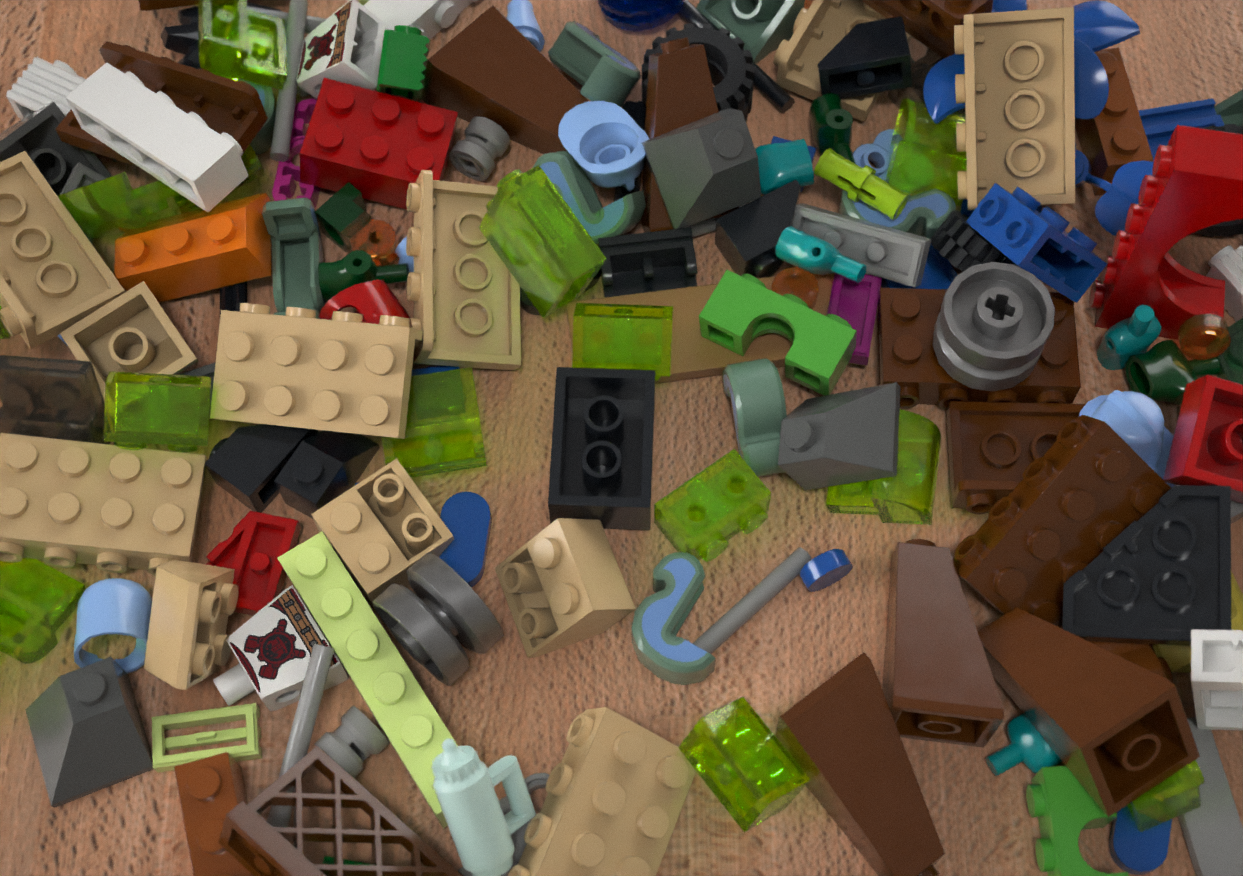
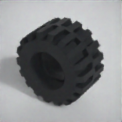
(727, 61)

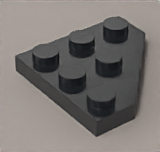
(1159, 574)

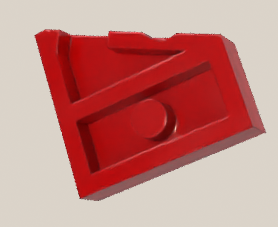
(254, 555)

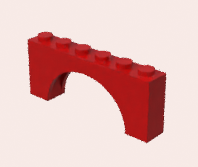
(1191, 187)

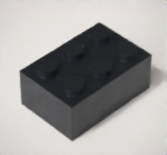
(603, 446)

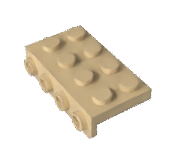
(814, 36)
(1017, 104)
(46, 261)
(459, 282)
(314, 370)
(97, 503)
(607, 802)

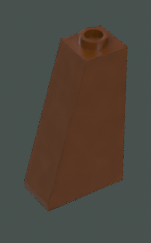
(676, 96)

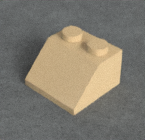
(129, 337)

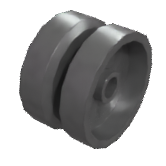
(993, 326)
(438, 618)

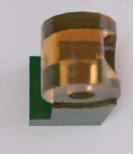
(353, 229)

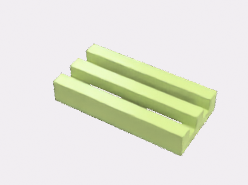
(245, 752)

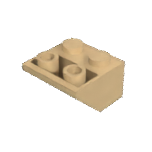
(382, 529)
(564, 586)
(189, 622)

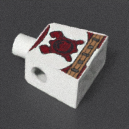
(342, 49)
(275, 654)

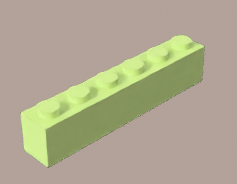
(369, 660)

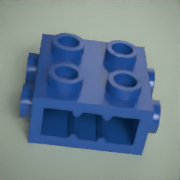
(1037, 240)

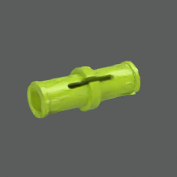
(861, 184)

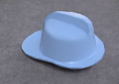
(604, 143)
(1137, 422)

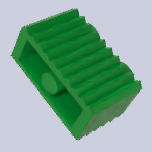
(403, 62)

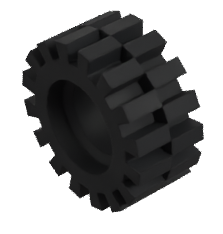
(963, 244)

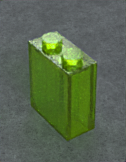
(540, 240)

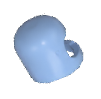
(113, 608)

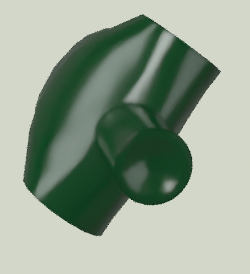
(831, 125)
(356, 269)
(1166, 371)

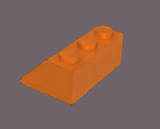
(197, 250)

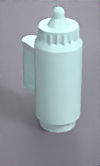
(473, 809)

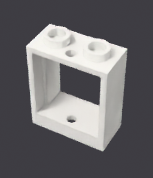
(1217, 678)

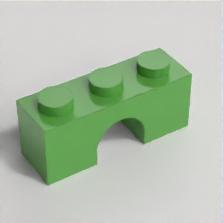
(746, 309)
(1062, 813)

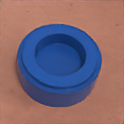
(825, 569)

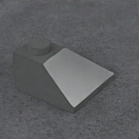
(41, 142)
(705, 167)
(842, 437)
(88, 732)

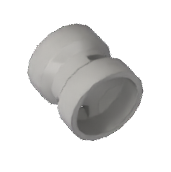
(478, 150)
(360, 733)

